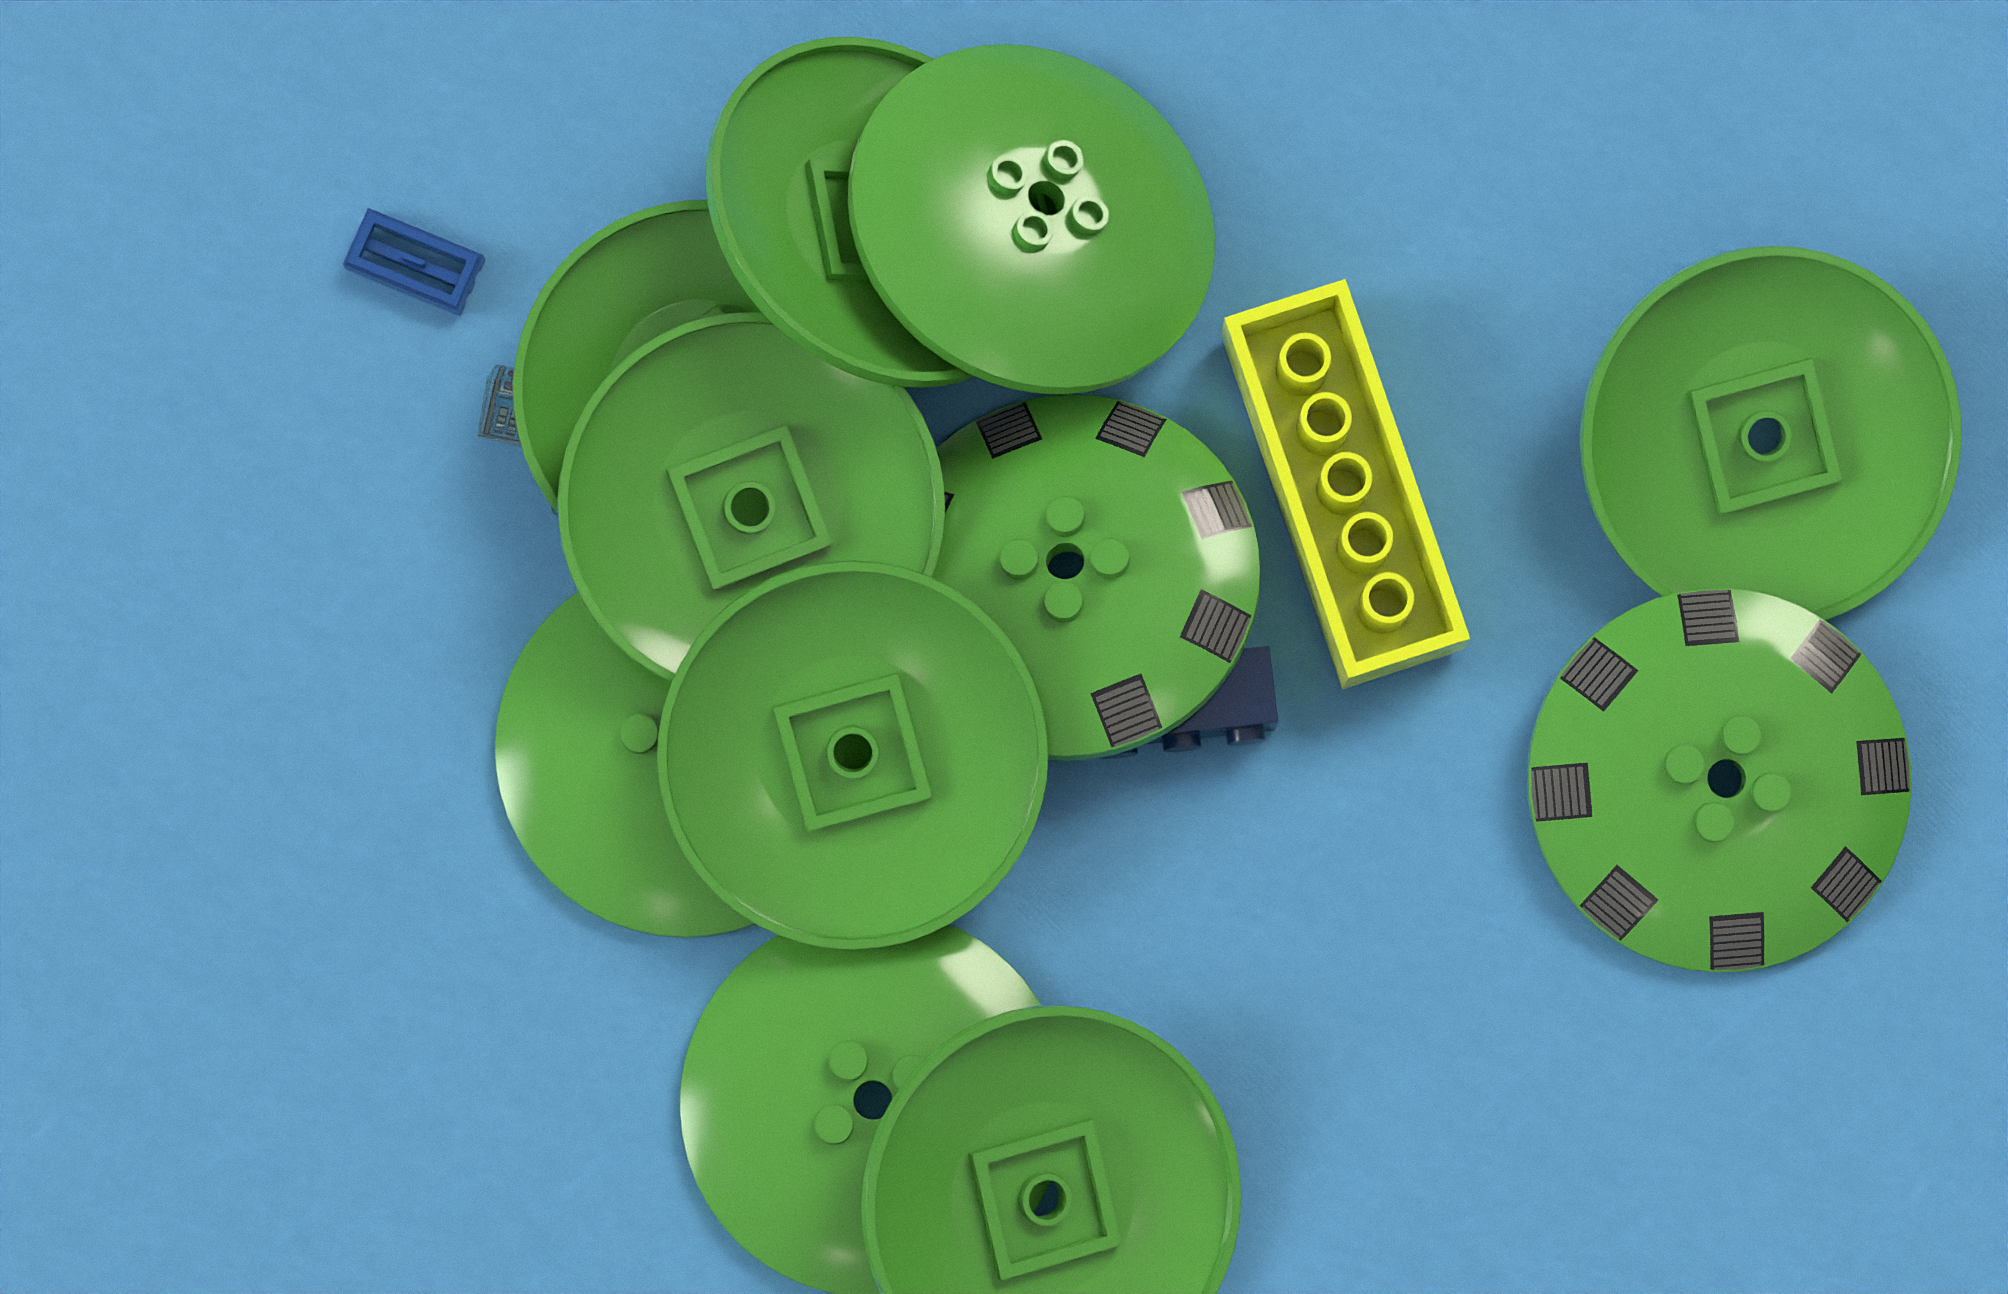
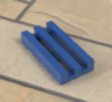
(462, 282)

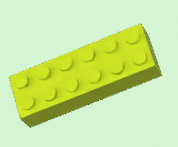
(1344, 484)

